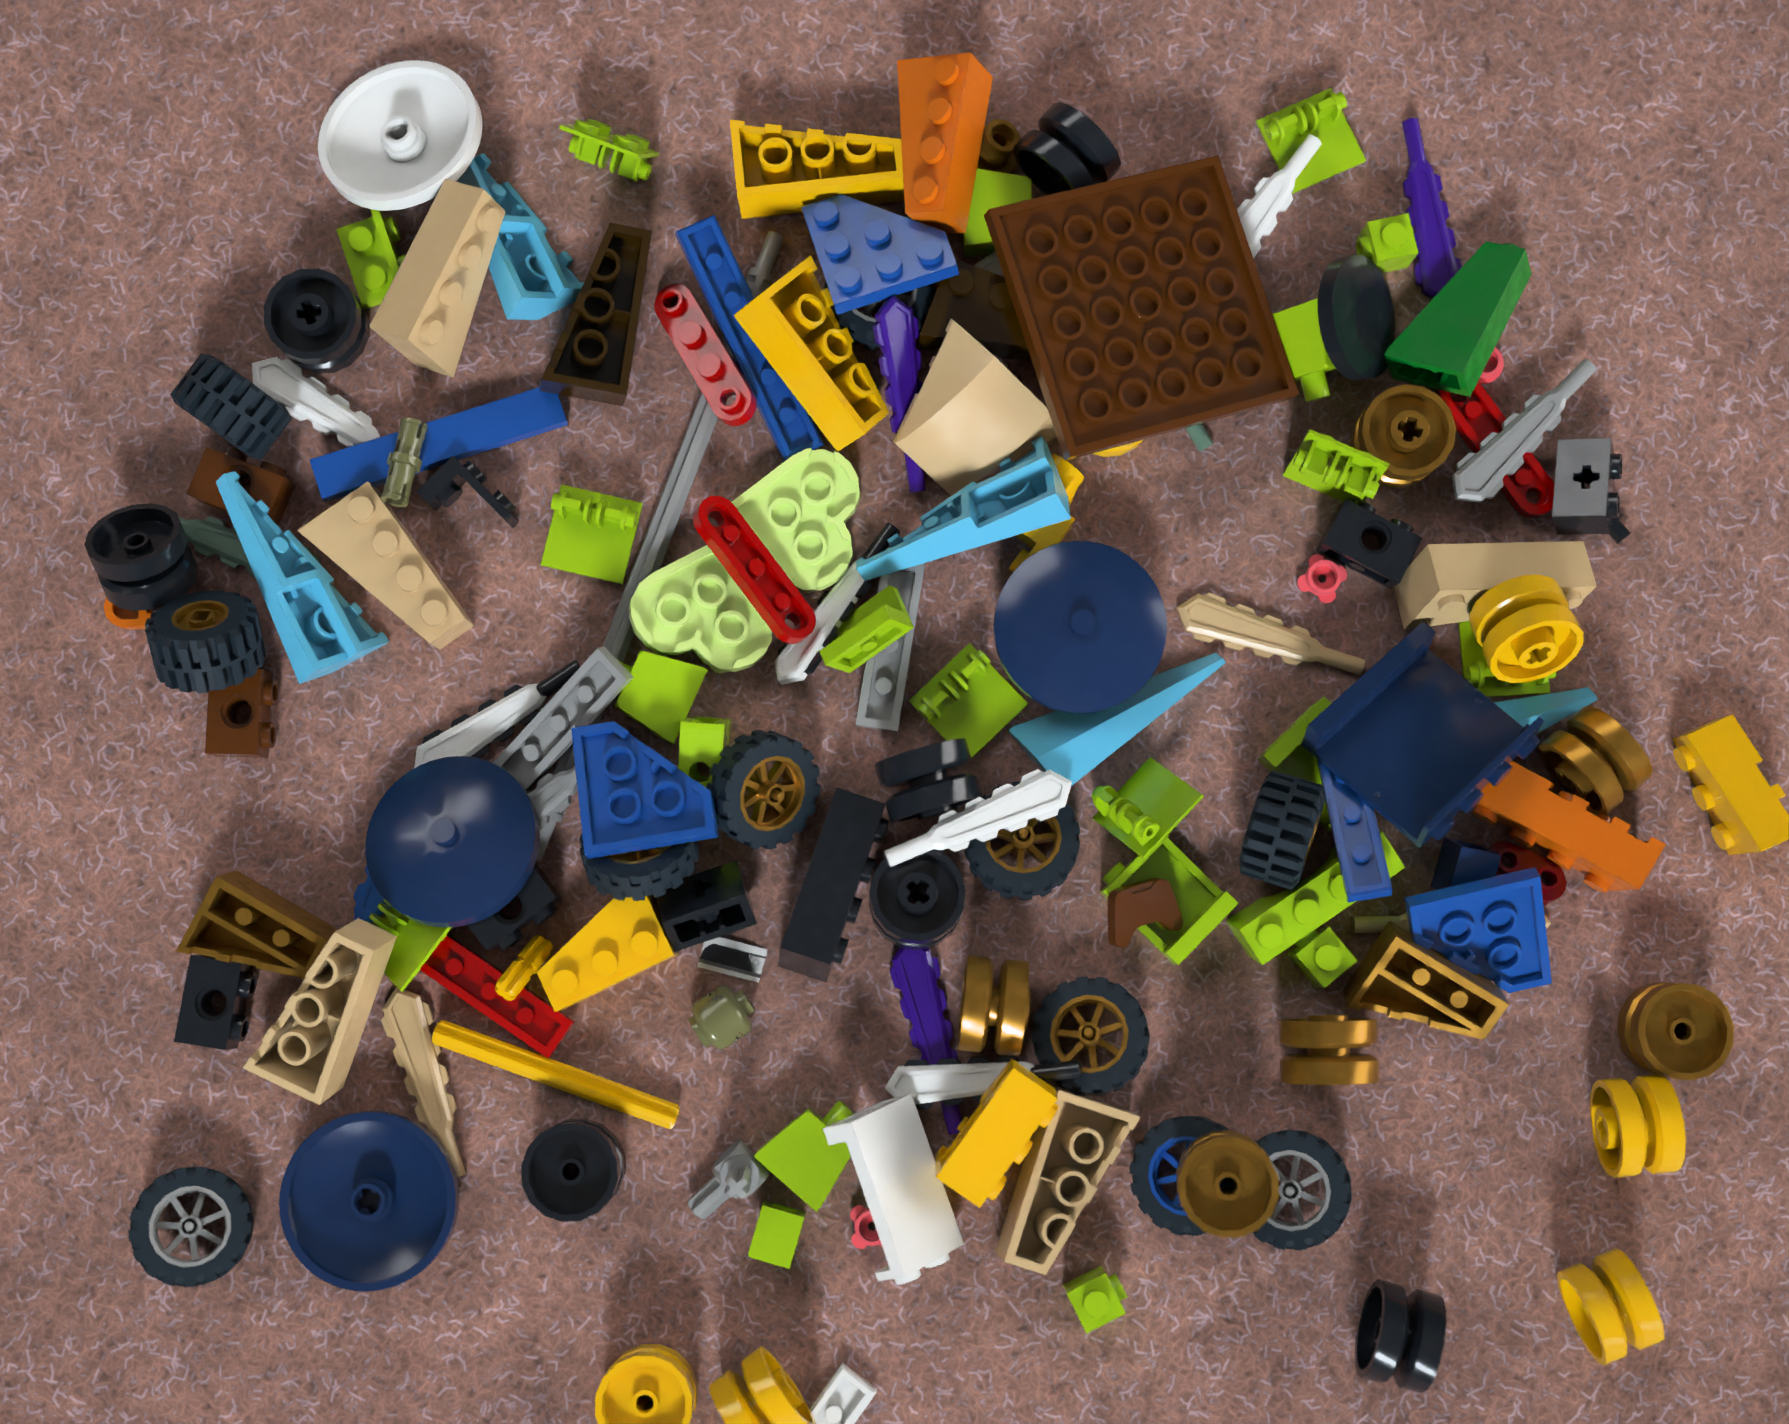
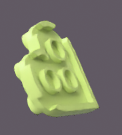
(803, 515)
(699, 610)

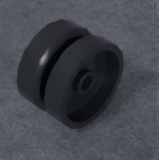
(1066, 151)
(316, 320)
(141, 556)
(928, 781)
(917, 925)
(547, 1177)
(1400, 1336)

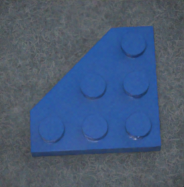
(874, 252)
(635, 795)
(1487, 928)

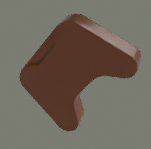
(1140, 905)

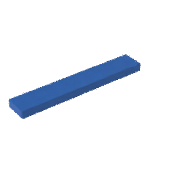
(726, 295)
(453, 435)

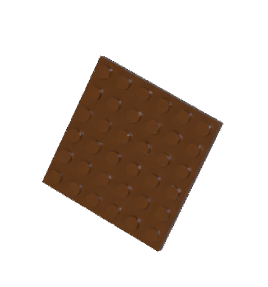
(1140, 306)

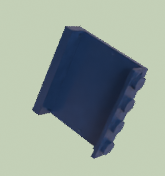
(1418, 739)

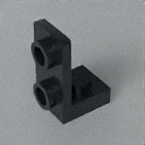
(446, 484)

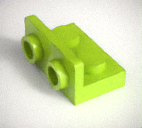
(372, 255)

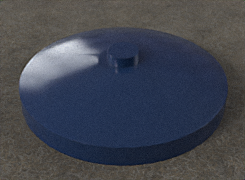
(1079, 627)
(452, 841)
(369, 1200)

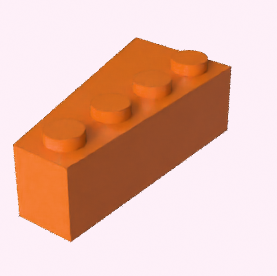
(941, 136)
(1568, 831)

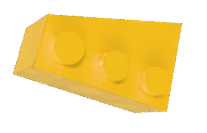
(1732, 787)
(606, 951)
(996, 1134)

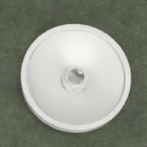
(400, 135)

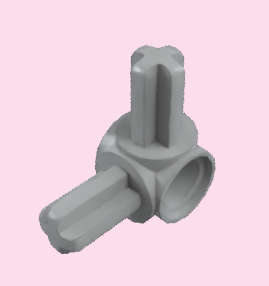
(735, 1176)

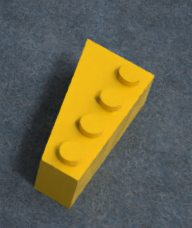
(791, 169)
(814, 355)

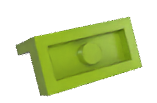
(868, 631)

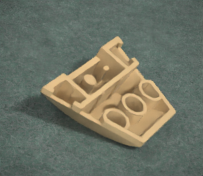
(970, 415)

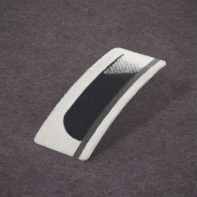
(733, 958)

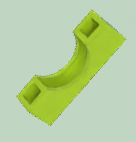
(1288, 916)

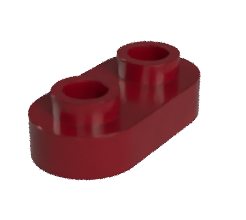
(1524, 859)

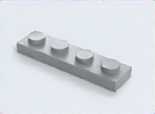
(887, 671)
(572, 706)

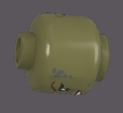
(721, 1017)

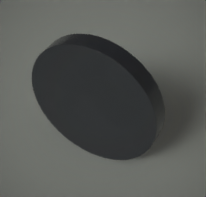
(1355, 317)

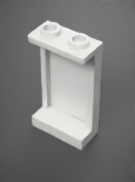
(900, 1186)

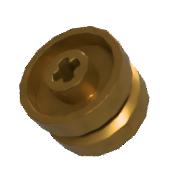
(1410, 414)
(1595, 759)
(994, 1005)
(1692, 1012)
(1328, 1046)
(1216, 1209)

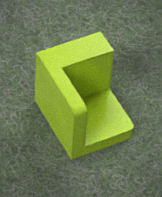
(776, 1234)

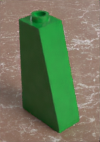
(1462, 323)

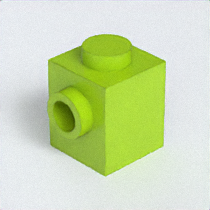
(1388, 243)
(1321, 957)
(1096, 1298)

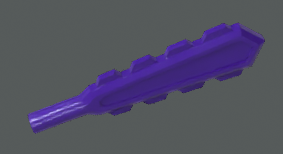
(1428, 217)
(899, 363)
(924, 1004)

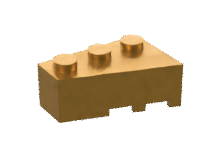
(255, 928)
(1423, 987)

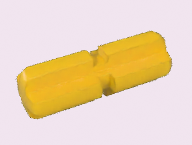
(520, 970)

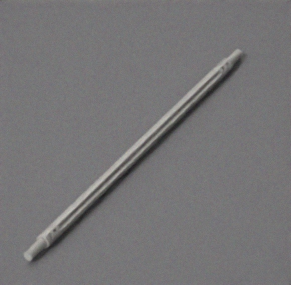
(667, 513)

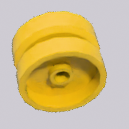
(1526, 628)
(1637, 1125)
(1610, 1306)
(651, 1372)
(760, 1397)

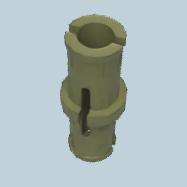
(404, 462)

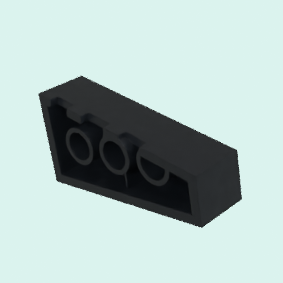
(831, 884)

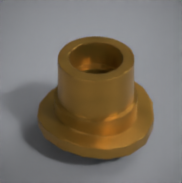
(998, 146)

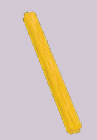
(555, 1074)

